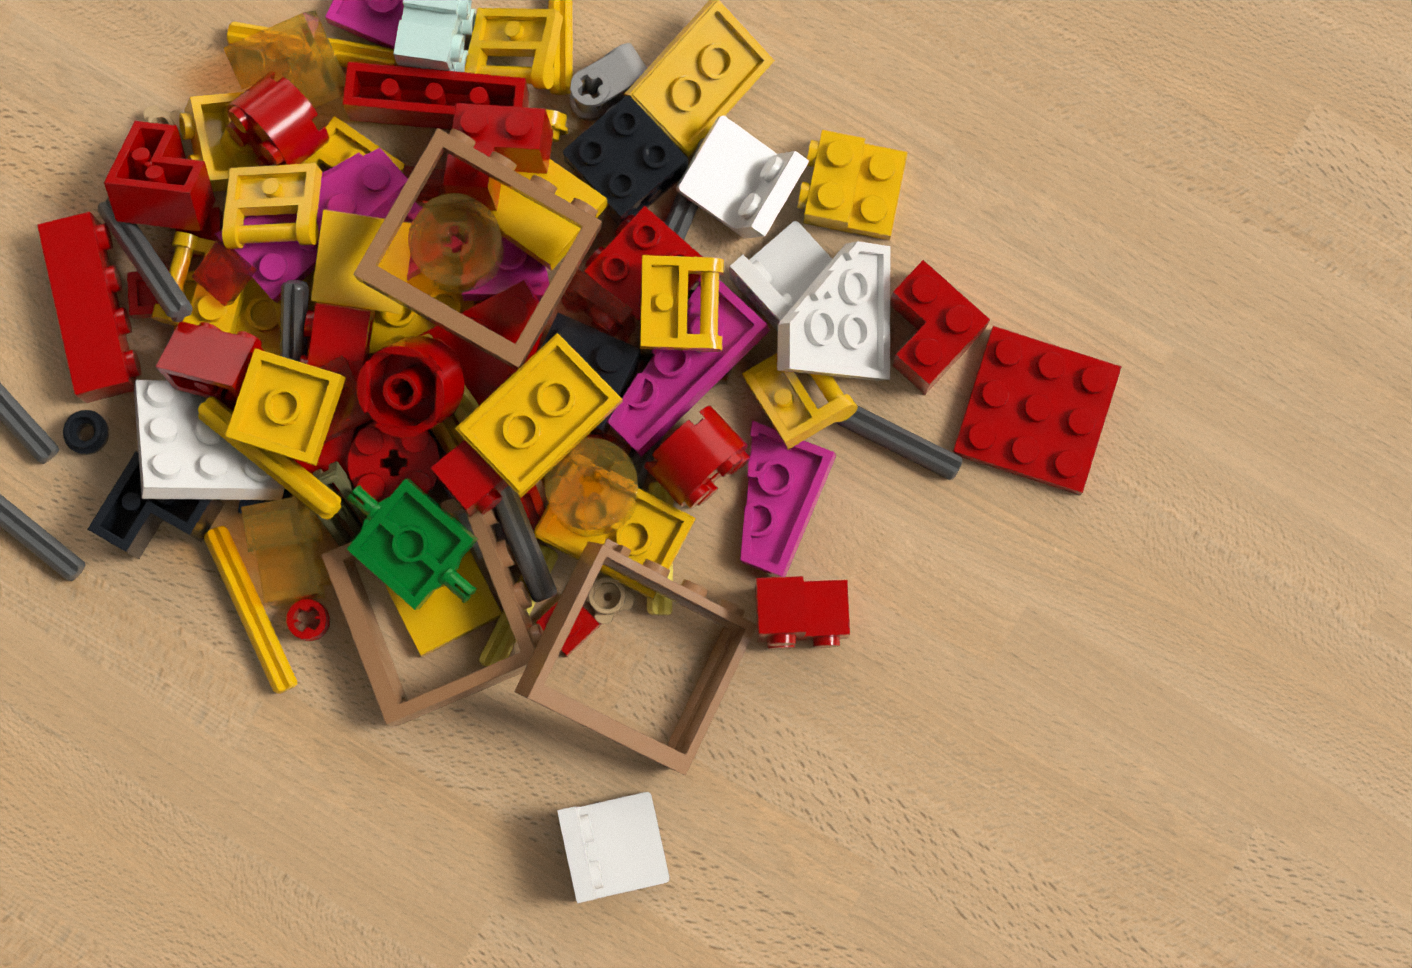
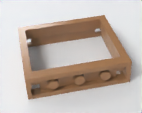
(501, 170)
(373, 648)
(708, 690)

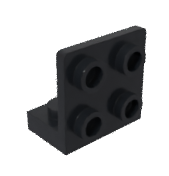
(627, 159)

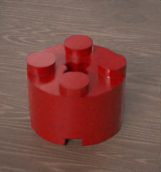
(275, 122)
(411, 386)
(368, 457)
(697, 457)

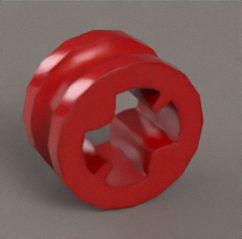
(308, 606)

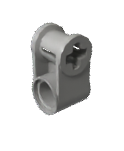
(607, 77)

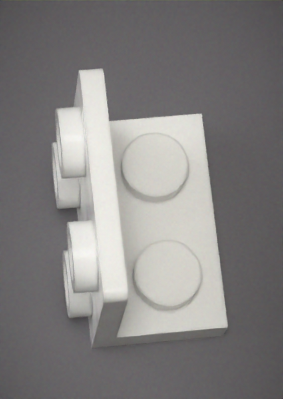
(740, 179)
(780, 272)
(613, 846)

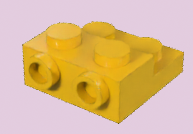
(206, 127)
(852, 185)

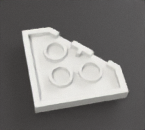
(842, 318)
(185, 456)

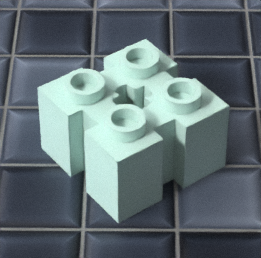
(434, 34)

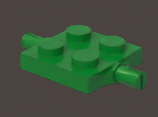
(412, 544)

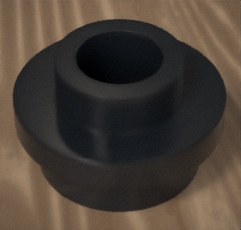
(74, 426)

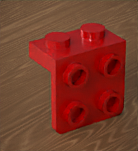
(620, 263)

